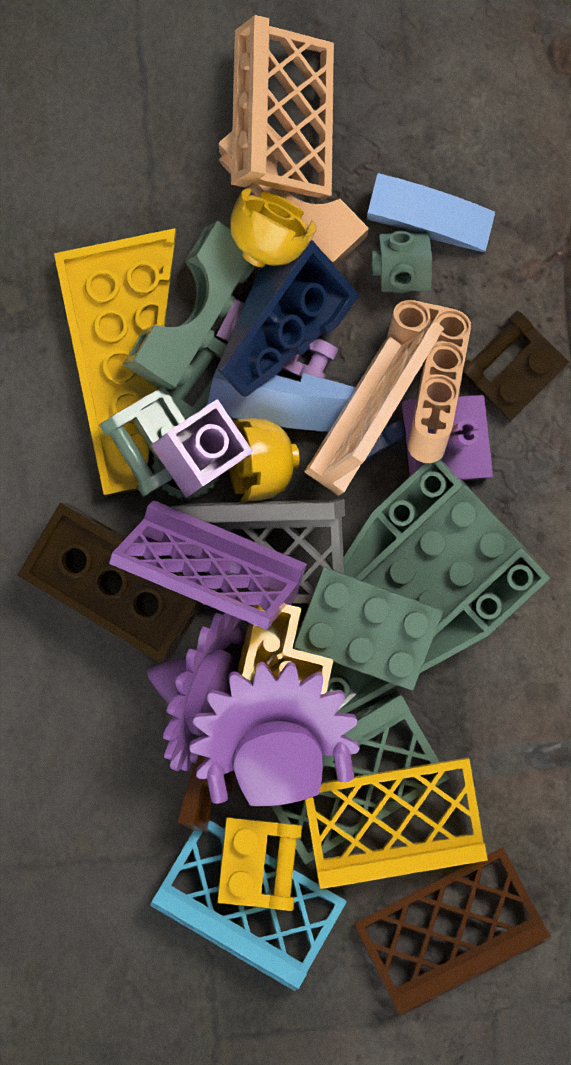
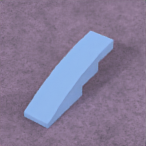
(287, 402)

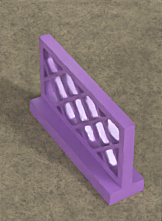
(207, 548)

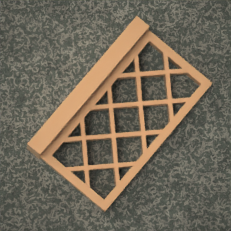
(251, 110)
(370, 409)

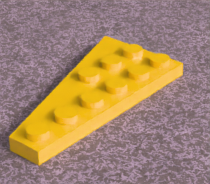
(109, 300)

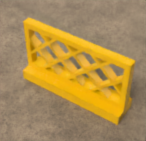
(403, 858)

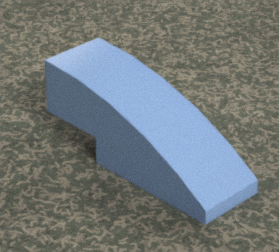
(431, 212)

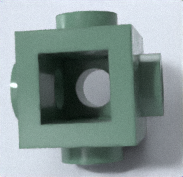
(403, 262)

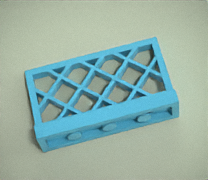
(240, 940)

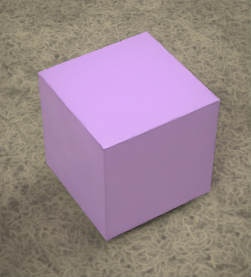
(201, 448)

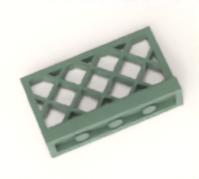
(371, 721)

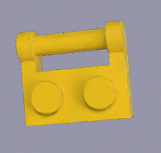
(245, 859)

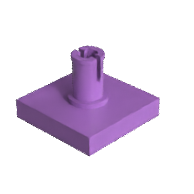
(468, 443)

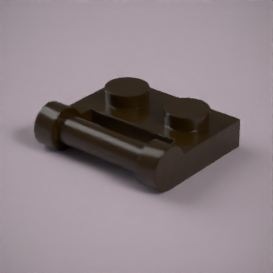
(524, 375)

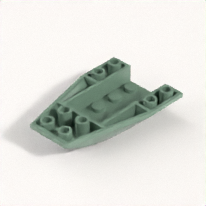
(443, 550)

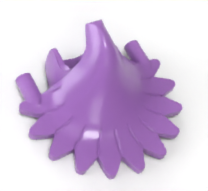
(188, 679)
(273, 737)

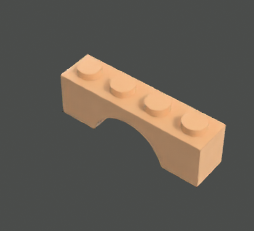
(336, 224)

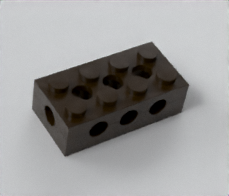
(88, 592)

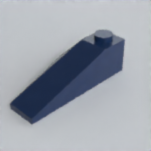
(282, 317)

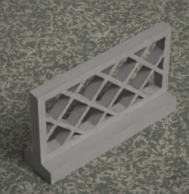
(280, 515)

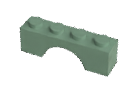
(165, 353)

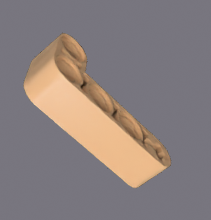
(439, 376)

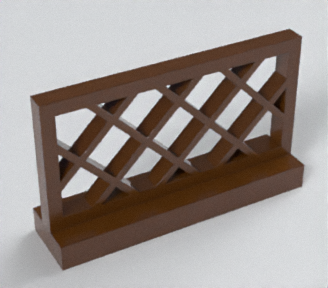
(469, 964)

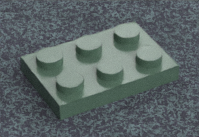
(367, 628)

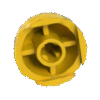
(269, 229)
(269, 466)

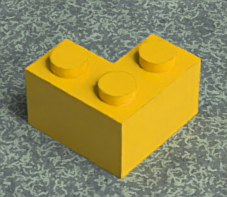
(275, 649)

